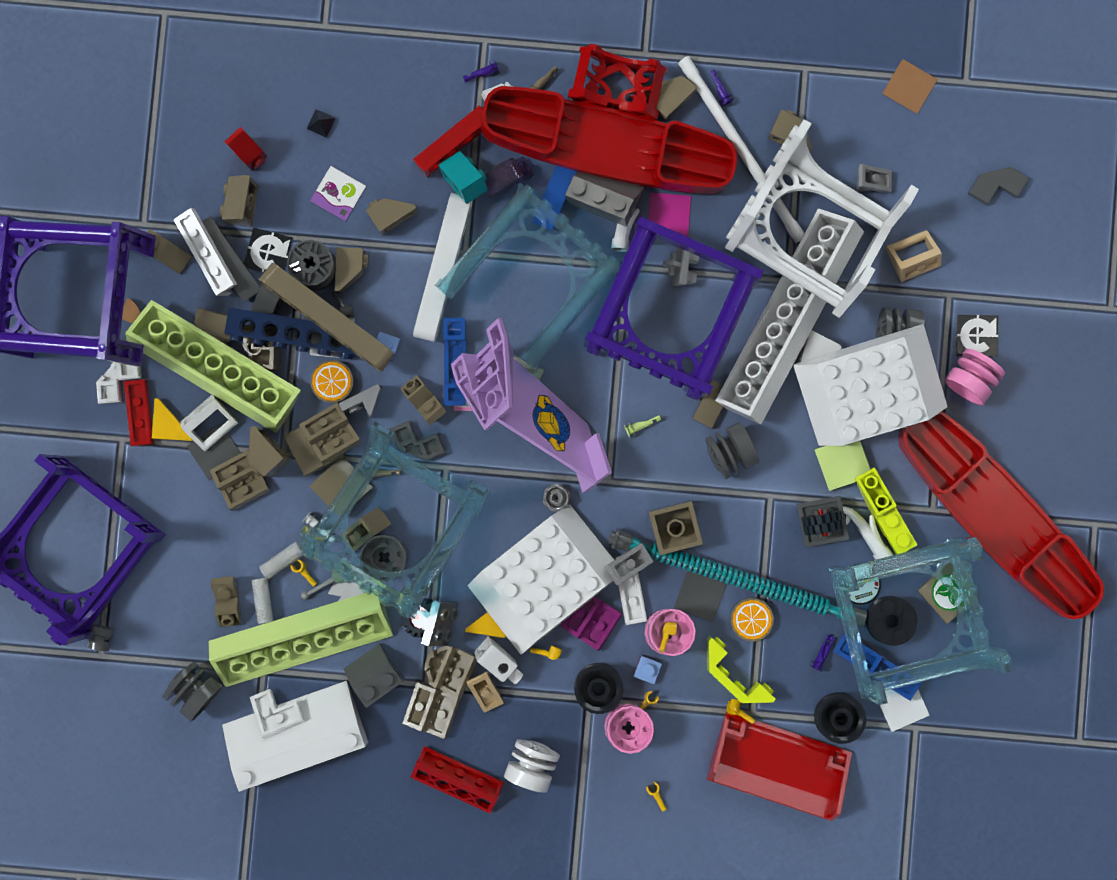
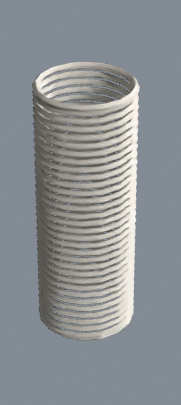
(287, 557)
(264, 589)

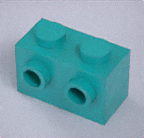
(463, 177)

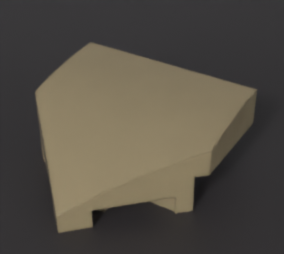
(212, 323)

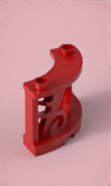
(618, 64)

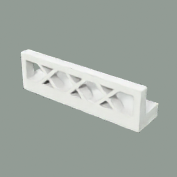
(205, 252)

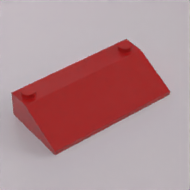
(780, 767)

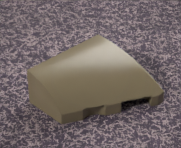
(673, 94)
(264, 355)

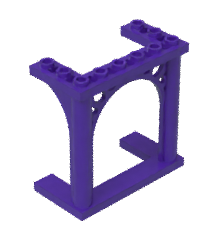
(35, 237)
(601, 337)
(74, 627)

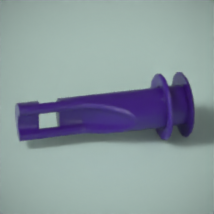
(492, 68)
(725, 98)
(819, 661)

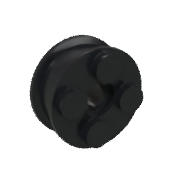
(905, 622)
(604, 701)
(852, 725)

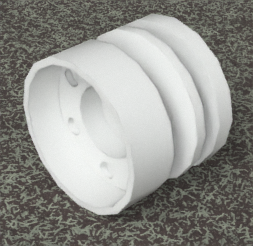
(530, 769)

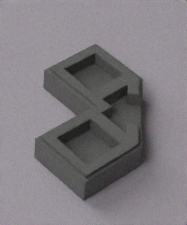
(1005, 179)
(423, 449)

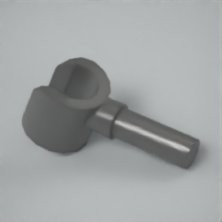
(345, 310)

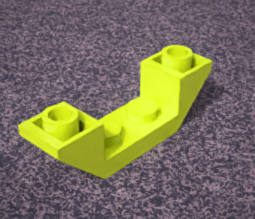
(756, 694)

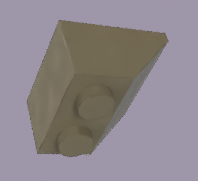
(239, 200)
(265, 453)
(675, 527)

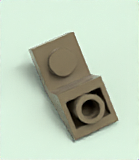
(423, 400)
(227, 601)

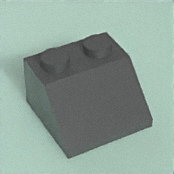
(373, 675)

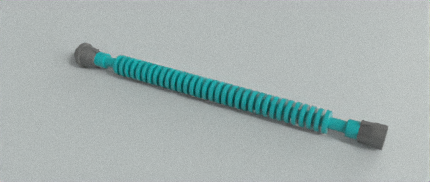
(818, 604)

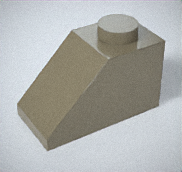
(783, 126)
(389, 213)
(170, 254)
(349, 267)
(366, 528)

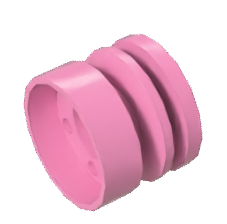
(974, 376)
(676, 644)
(637, 737)

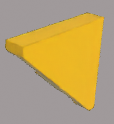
(166, 424)
(486, 626)

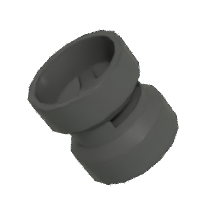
(100, 638)

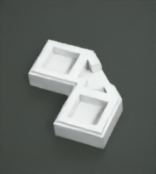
(109, 384)

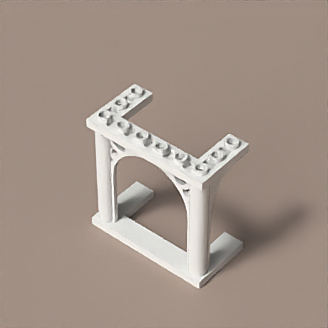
(799, 165)

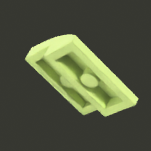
(842, 463)

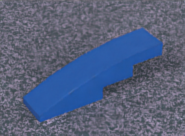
(556, 191)
(876, 663)

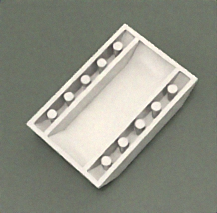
(871, 387)
(543, 578)

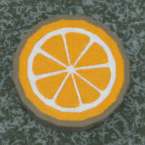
(332, 381)
(751, 619)

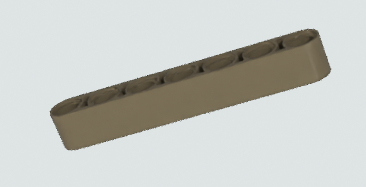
(326, 317)

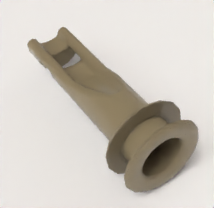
(541, 82)
(381, 473)

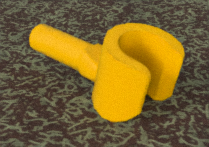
(304, 572)
(668, 629)
(553, 653)
(646, 702)
(733, 708)
(656, 795)

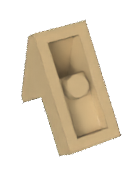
(485, 691)

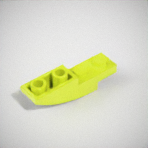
(884, 511)

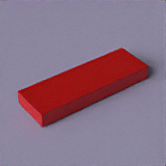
(138, 412)

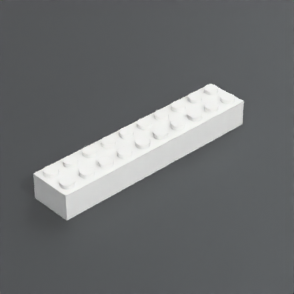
(788, 319)

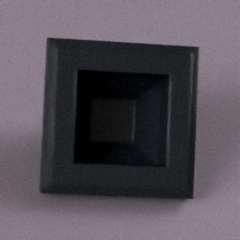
(321, 123)

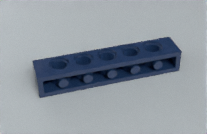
(238, 317)

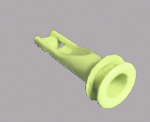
(631, 429)

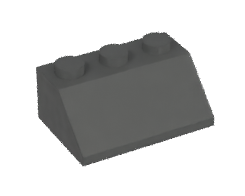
(604, 197)

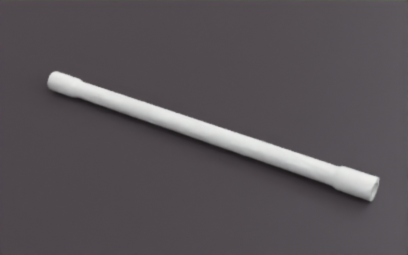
(693, 75)

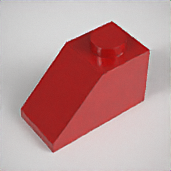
(246, 149)

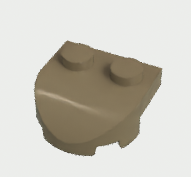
(450, 669)

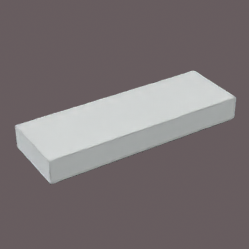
(632, 600)

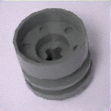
(316, 277)
(891, 321)
(732, 450)
(372, 549)
(192, 691)

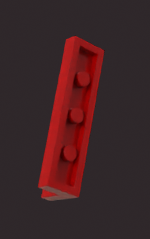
(450, 142)
(458, 777)

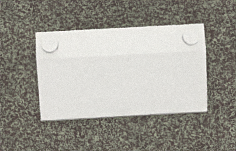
(329, 731)

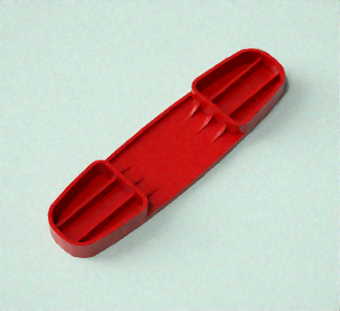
(607, 141)
(1001, 516)

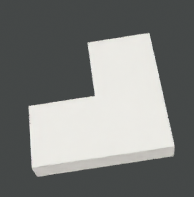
(272, 719)

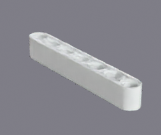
(444, 259)

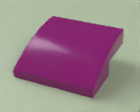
(593, 622)

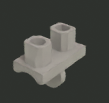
(678, 267)

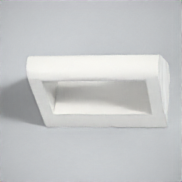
(203, 411)

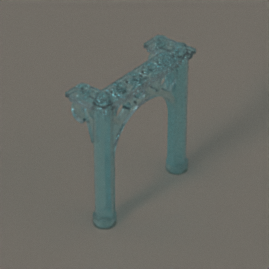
(496, 234)

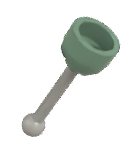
(335, 577)

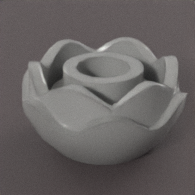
(549, 494)

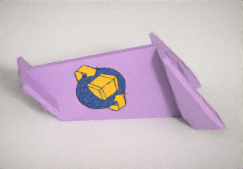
(509, 394)

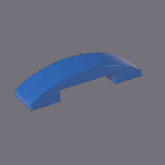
(454, 345)

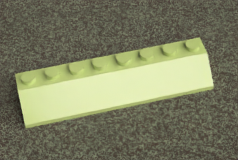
(213, 366)
(299, 638)

